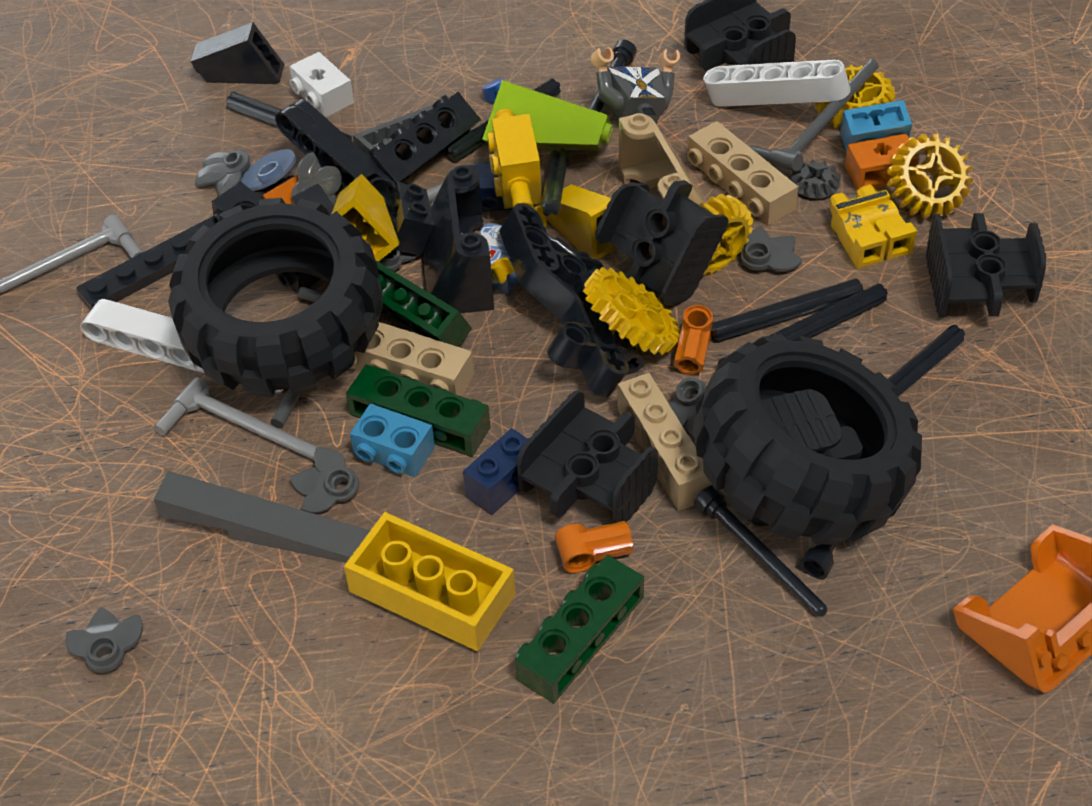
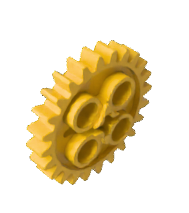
(632, 311)

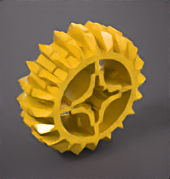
(873, 92)
(936, 153)
(736, 231)

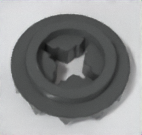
(816, 187)

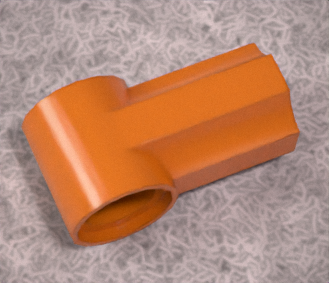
(694, 339)
(583, 546)

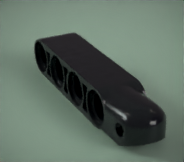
(316, 134)

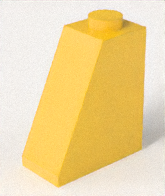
(369, 214)
(580, 218)

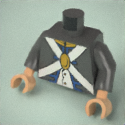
(635, 88)

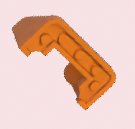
(1045, 619)

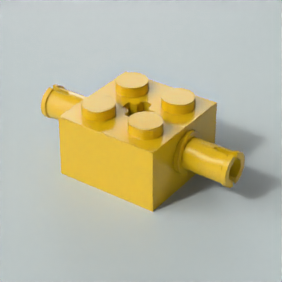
(515, 159)

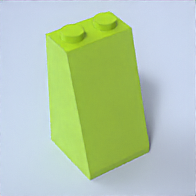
(553, 120)

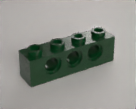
(421, 309)
(456, 420)
(553, 674)

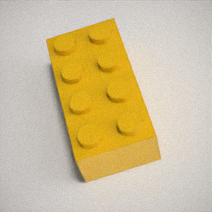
(431, 580)

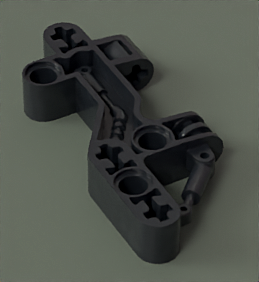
(556, 278)

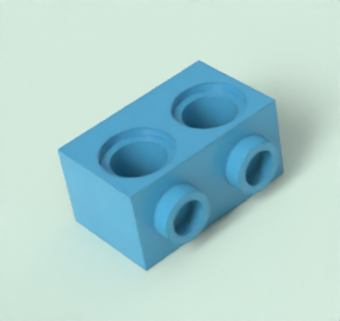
(875, 122)
(392, 440)

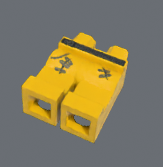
(872, 224)

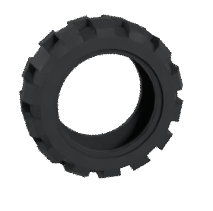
(263, 243)
(783, 480)

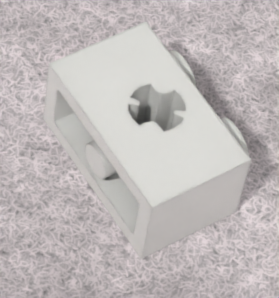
(321, 84)

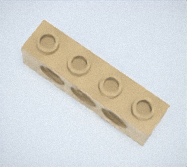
(742, 173)
(418, 358)
(658, 427)

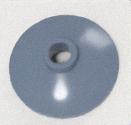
(269, 169)

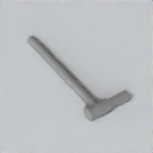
(112, 231)
(197, 396)

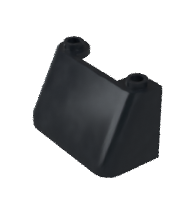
(455, 262)

